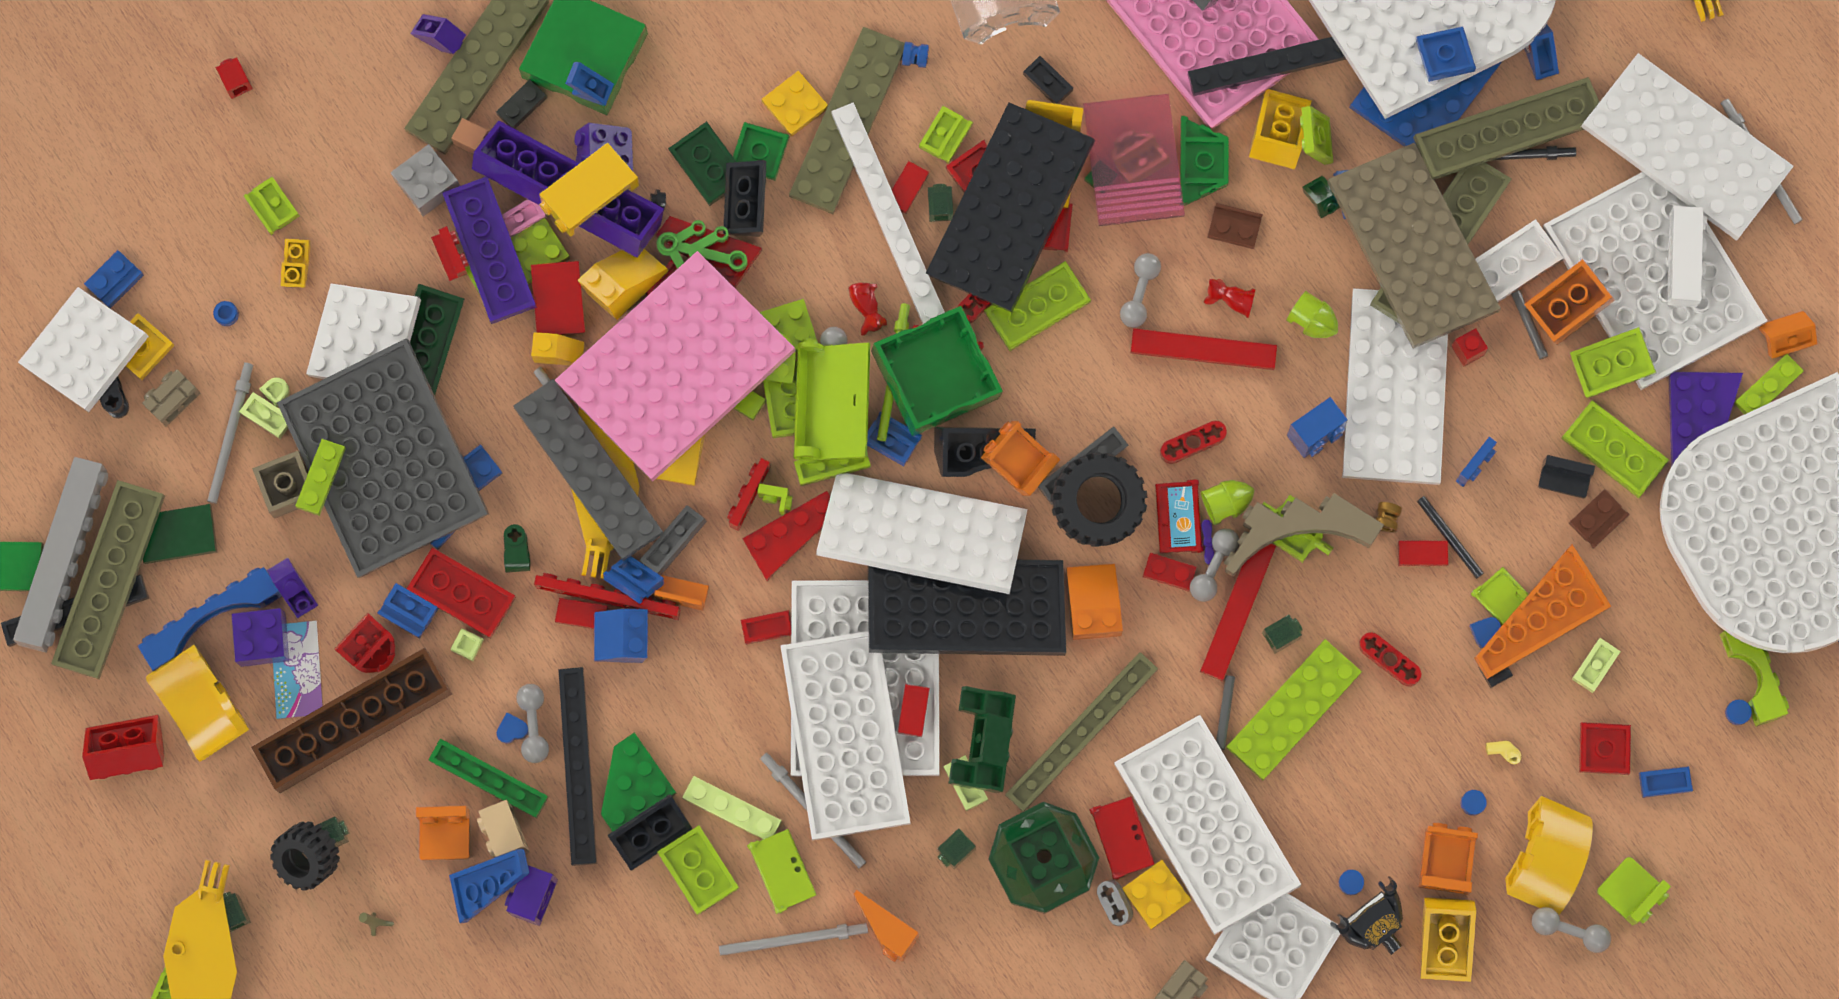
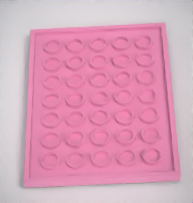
(1187, 39)
(675, 366)

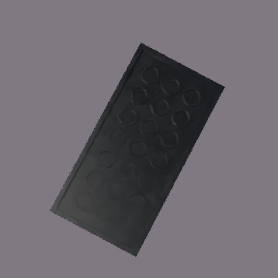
(1010, 207)
(950, 618)

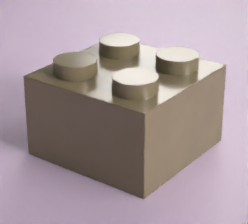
(281, 483)

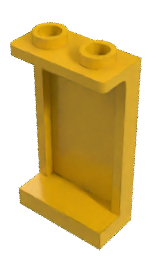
(587, 189)

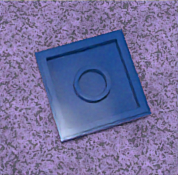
(1445, 54)

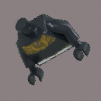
(1374, 921)

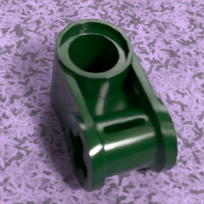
(516, 553)

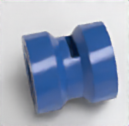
(910, 52)

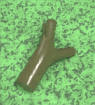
(373, 921)

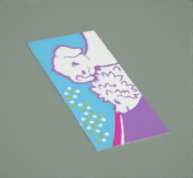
(299, 679)

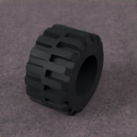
(315, 845)

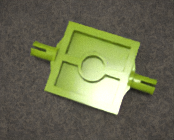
(1300, 545)

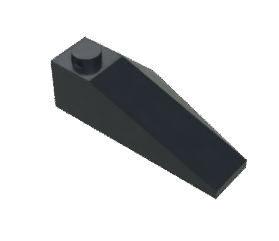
(961, 449)

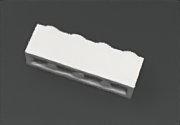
(1685, 256)

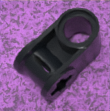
(115, 394)

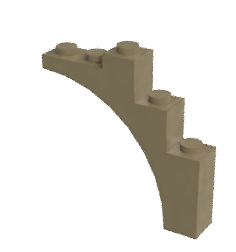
(1266, 527)

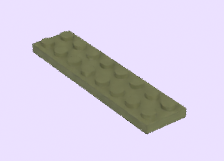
(473, 70)
(864, 83)
(1506, 129)
(1470, 202)
(108, 579)

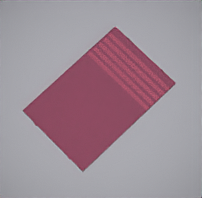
(1134, 160)

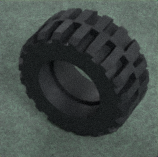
(1130, 490)

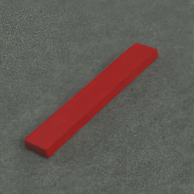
(1203, 349)
(1236, 613)

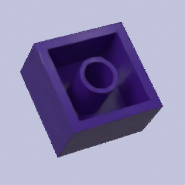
(260, 637)
(531, 896)

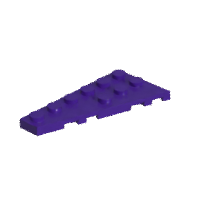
(1698, 405)

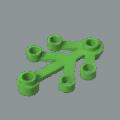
(700, 246)

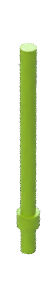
(900, 325)

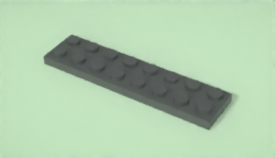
(588, 470)

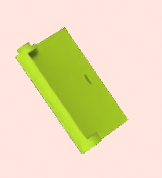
(827, 415)

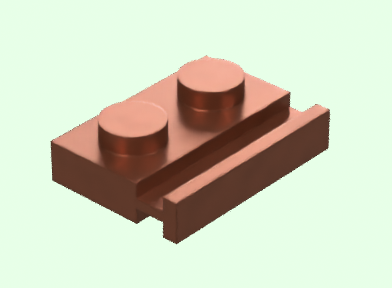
(1235, 226)
(1599, 518)

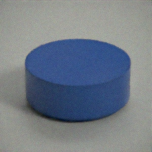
(226, 313)
(1738, 712)
(1473, 802)
(1351, 882)

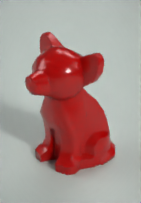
(1234, 297)
(864, 300)

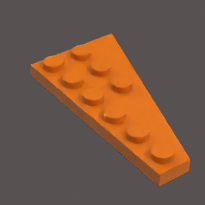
(1553, 608)

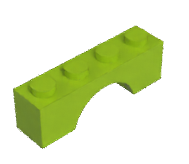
(1767, 702)

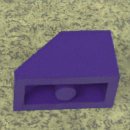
(439, 33)

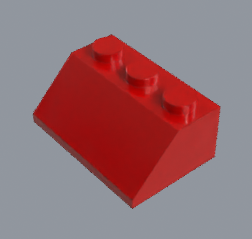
(123, 747)

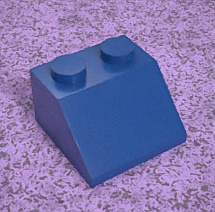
(621, 635)

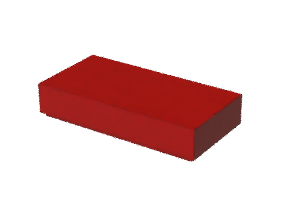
(909, 185)
(1422, 553)
(577, 613)
(766, 627)
(913, 710)

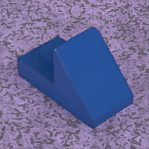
(589, 84)

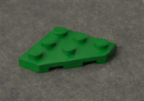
(632, 783)

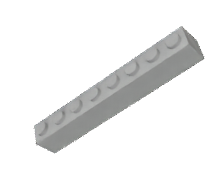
(60, 555)

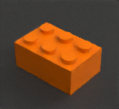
(1569, 302)

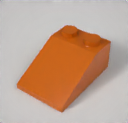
(1094, 602)
(892, 933)

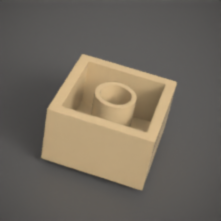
(502, 829)

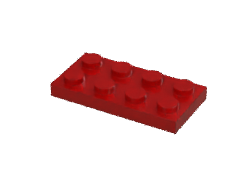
(461, 593)

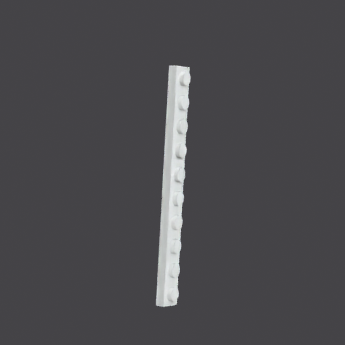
(887, 212)

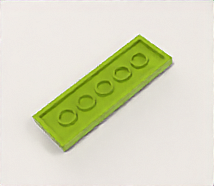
(1293, 709)

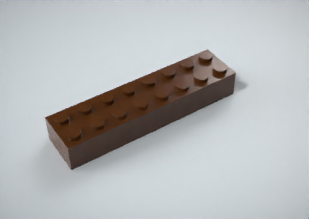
(351, 720)

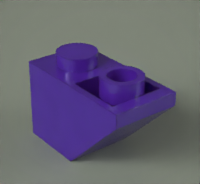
(292, 587)

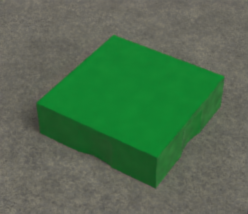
(587, 35)
(936, 371)

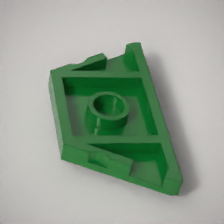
(1202, 160)

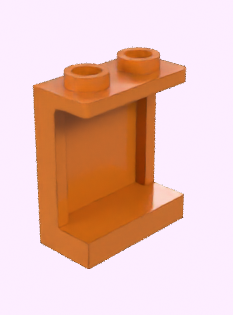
(1019, 458)
(1447, 859)

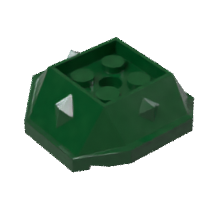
(1039, 884)

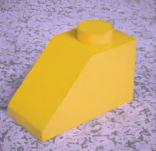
(556, 349)

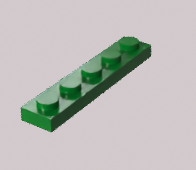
(488, 778)

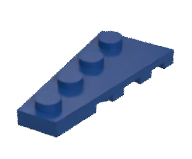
(485, 882)

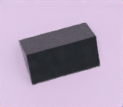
(745, 198)
(649, 832)

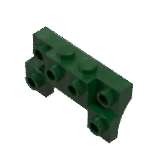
(989, 740)

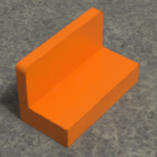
(1789, 334)
(683, 593)

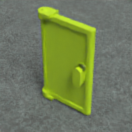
(1500, 595)
(782, 870)

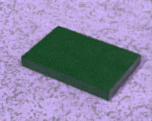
(704, 161)
(182, 534)

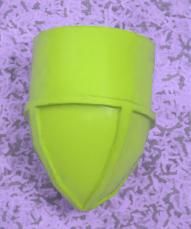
(1314, 316)
(1227, 499)

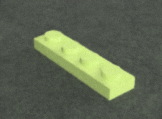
(731, 809)

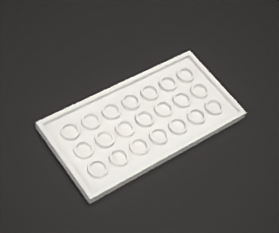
(1687, 146)
(1392, 400)
(922, 532)
(844, 736)
(1207, 824)

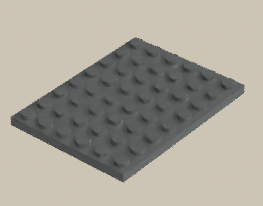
(400, 466)

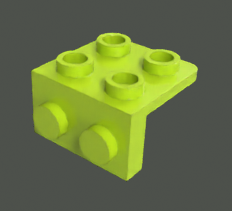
(1633, 891)

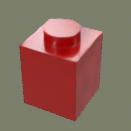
(233, 77)
(1469, 347)

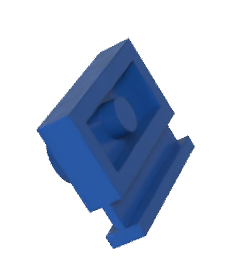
(114, 279)
(899, 441)
(481, 467)
(1472, 469)
(634, 579)
(407, 610)

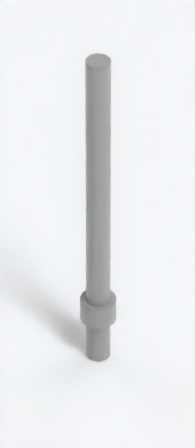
(1780, 192)
(242, 388)
(780, 774)
(841, 932)

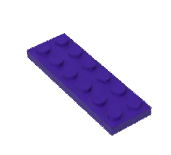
(489, 250)

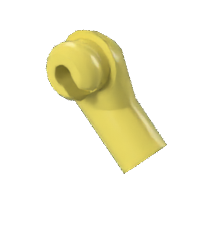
(1505, 749)

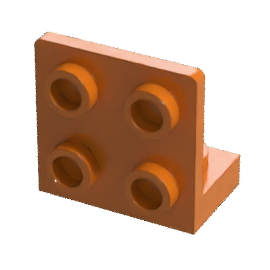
(444, 832)

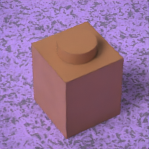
(468, 136)

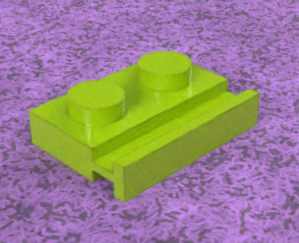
(945, 134)
(271, 205)

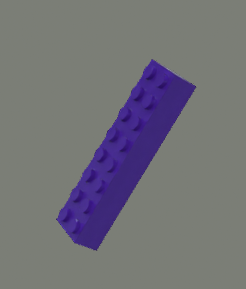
(532, 167)

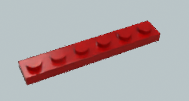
(598, 594)

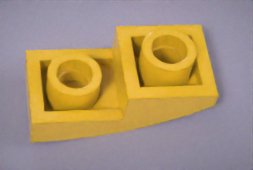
(296, 263)

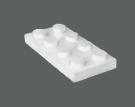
(1518, 260)

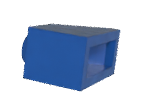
(1542, 54)

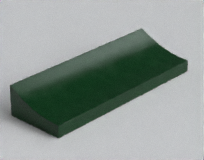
(434, 330)

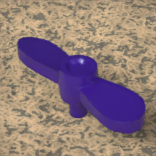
(1207, 542)

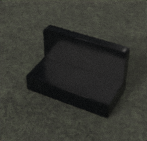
(1565, 476)

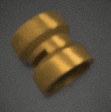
(1388, 516)

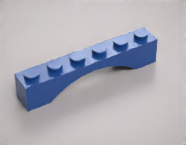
(252, 592)

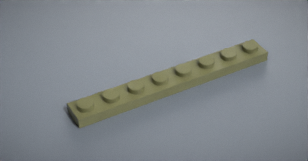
(1081, 732)

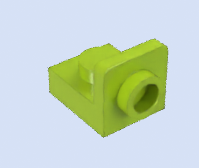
(772, 494)

